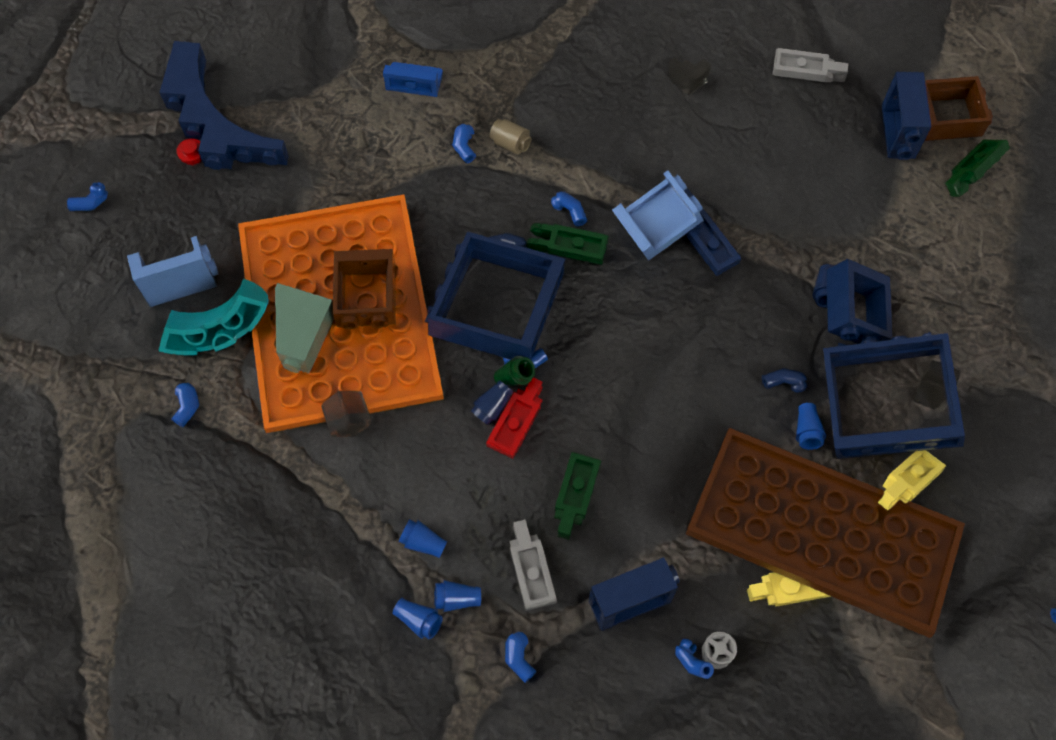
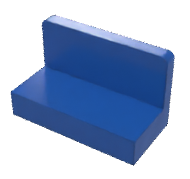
(412, 78)

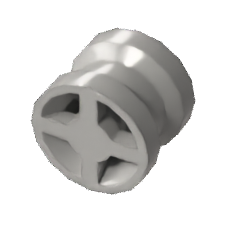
(723, 645)

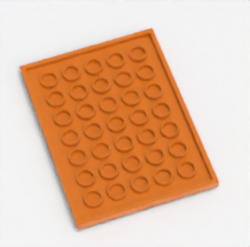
(387, 364)

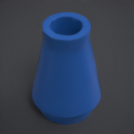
(809, 427)
(422, 539)
(455, 596)
(419, 618)

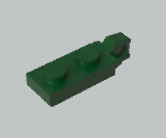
(975, 165)
(575, 492)

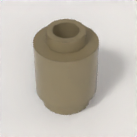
(510, 136)

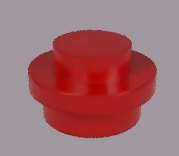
(188, 151)

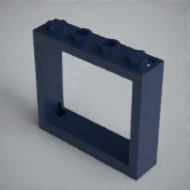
(504, 255)
(904, 440)

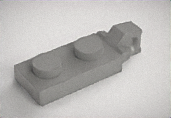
(808, 66)
(531, 568)

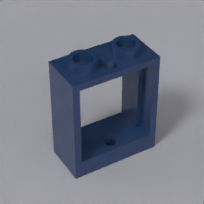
(906, 115)
(853, 277)
(633, 593)

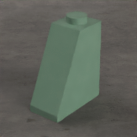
(300, 326)

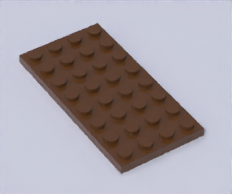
(828, 532)

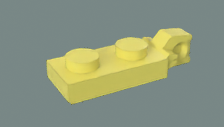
(910, 478)
(782, 591)

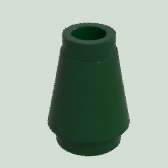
(516, 372)

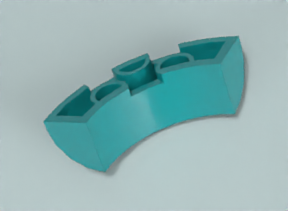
(217, 327)

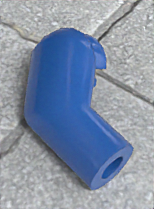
(460, 142)
(91, 201)
(514, 656)
(694, 666)

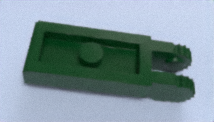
(569, 242)

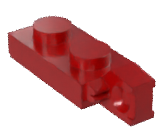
(516, 419)

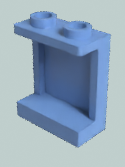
(660, 216)
(174, 276)

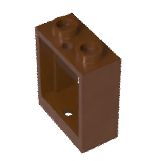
(975, 97)
(359, 263)

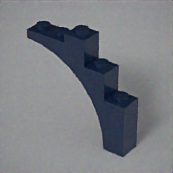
(220, 139)

